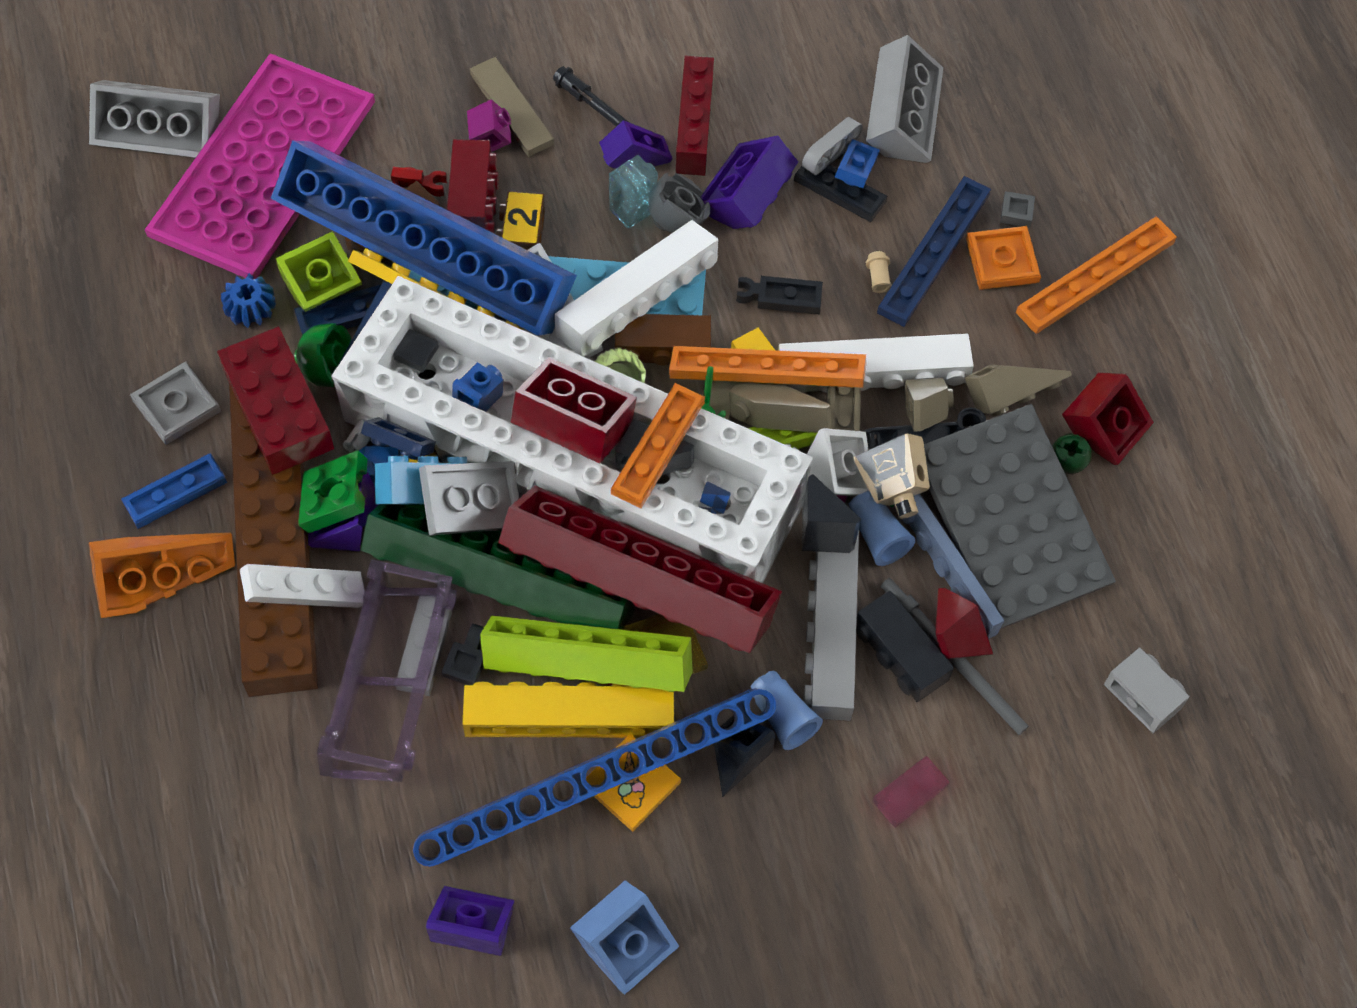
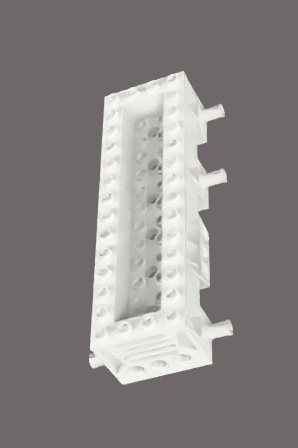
(760, 473)

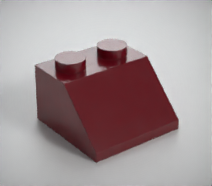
(1109, 416)

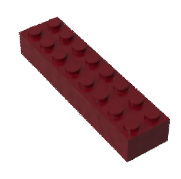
(640, 568)

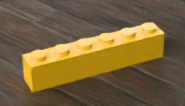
(564, 710)

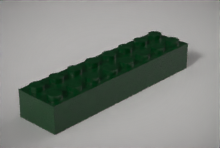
(490, 569)

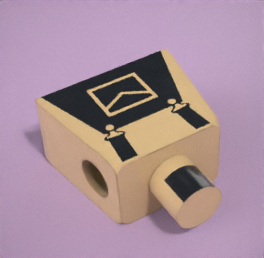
(896, 473)

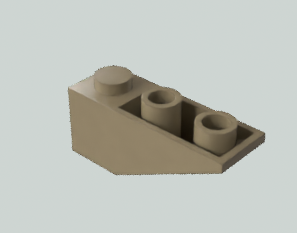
(1002, 385)

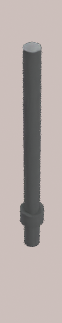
(960, 664)

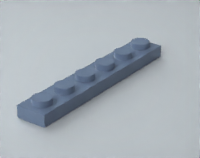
(951, 565)

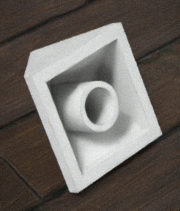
(834, 460)

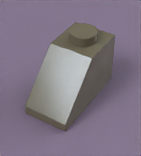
(927, 402)

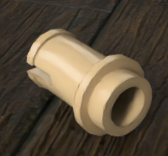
(878, 266)

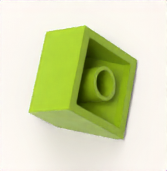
(317, 272)

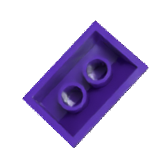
(749, 182)

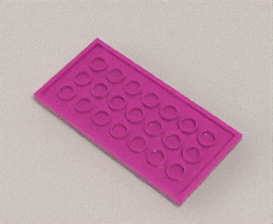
(224, 197)

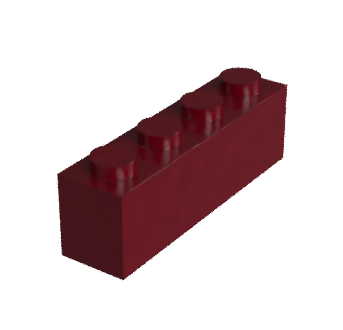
(694, 115)

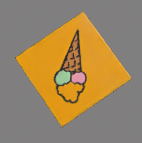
(639, 796)

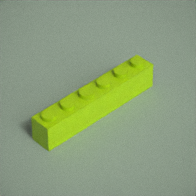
(587, 653)

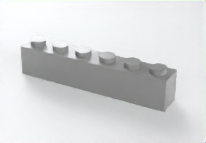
(832, 634)

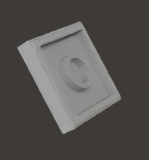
(175, 403)

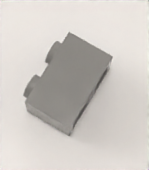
(1147, 689)

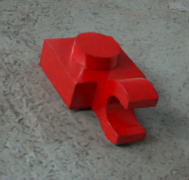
(406, 176)

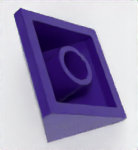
(470, 920)

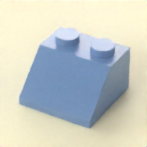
(625, 936)

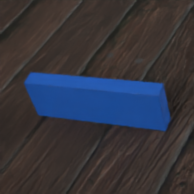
(174, 490)

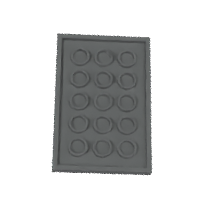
(1015, 515)

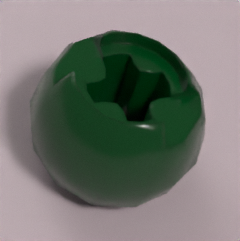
(1076, 445)

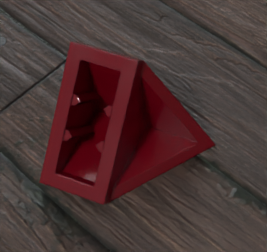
(960, 627)

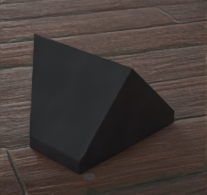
(741, 753)

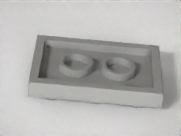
(468, 496)

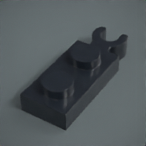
(782, 294)

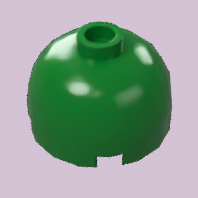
(321, 352)

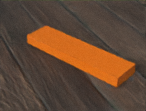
(657, 445)

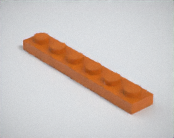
(1095, 275)
(769, 366)

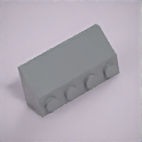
(905, 101)
(151, 118)

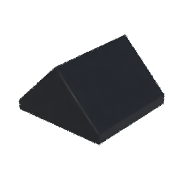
(827, 520)

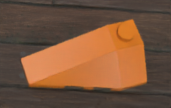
(147, 568)

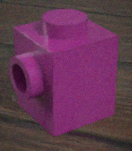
(490, 123)

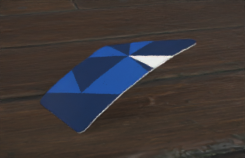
(714, 498)

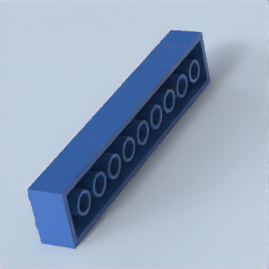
(423, 237)

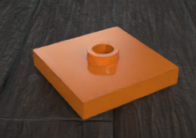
(1003, 257)

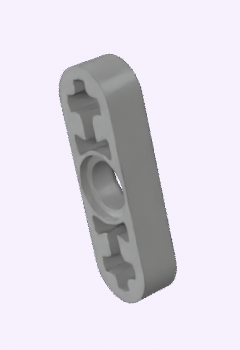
(831, 145)

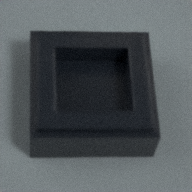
(416, 350)

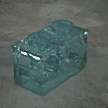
(630, 190)

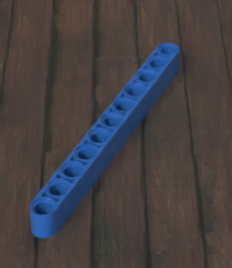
(577, 776)

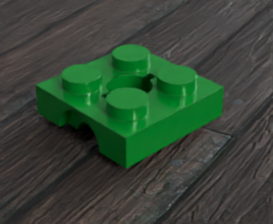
(332, 492)

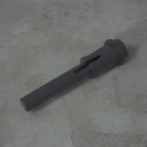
(571, 83)

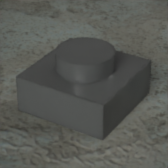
(1017, 209)

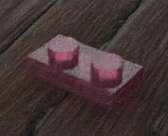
(910, 791)

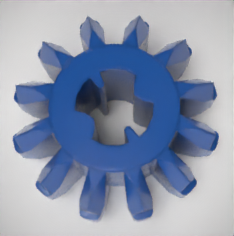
(248, 300)

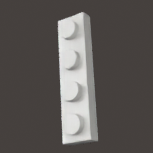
(302, 586)

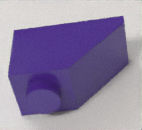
(631, 140)

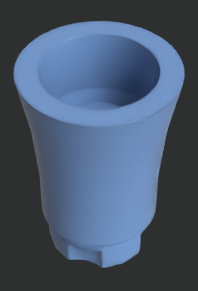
(881, 530)
(792, 718)

